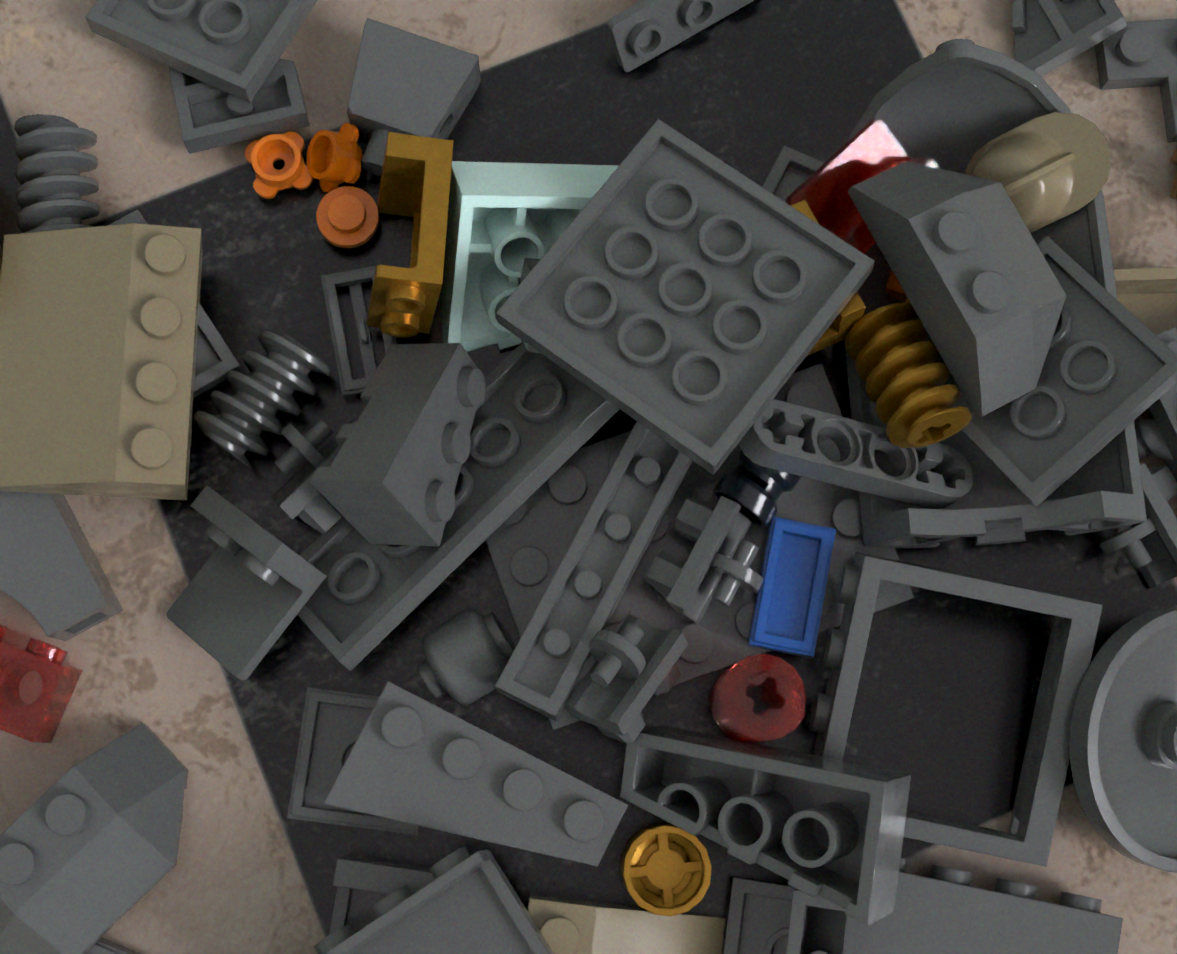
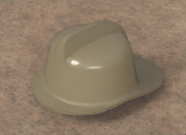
(1047, 166)

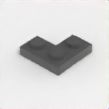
(1143, 57)

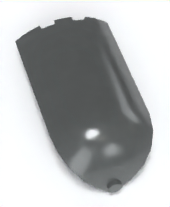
(947, 112)

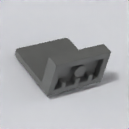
(243, 590)

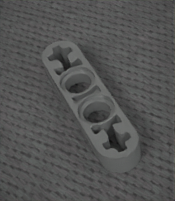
(857, 463)

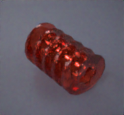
(780, 690)

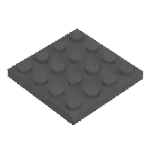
(685, 295)

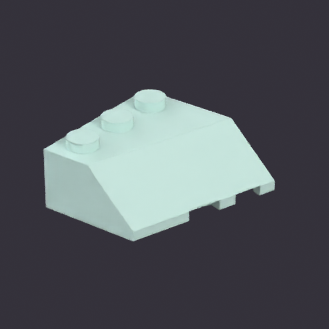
(493, 224)

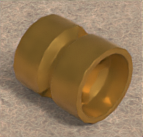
(665, 869)

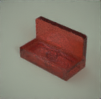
(862, 157)

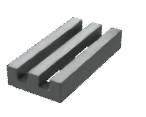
(354, 279)

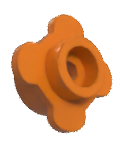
(275, 147)
(335, 157)

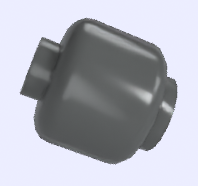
(465, 656)

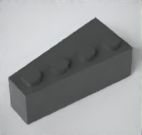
(460, 780)
(799, 814)

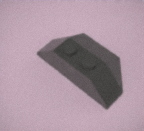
(967, 275)
(91, 846)

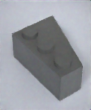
(407, 446)

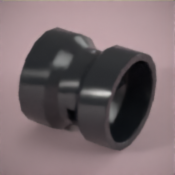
(755, 489)

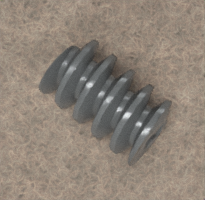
(52, 172)
(260, 395)

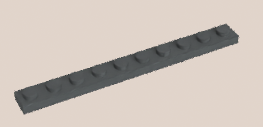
(609, 542)

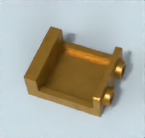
(416, 186)

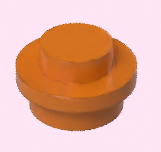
(347, 217)

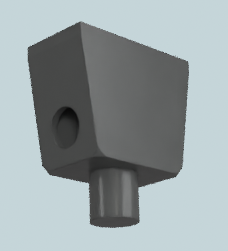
(407, 88)

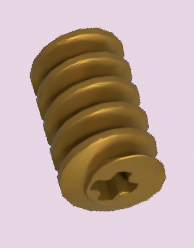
(904, 378)

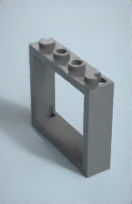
(1049, 735)

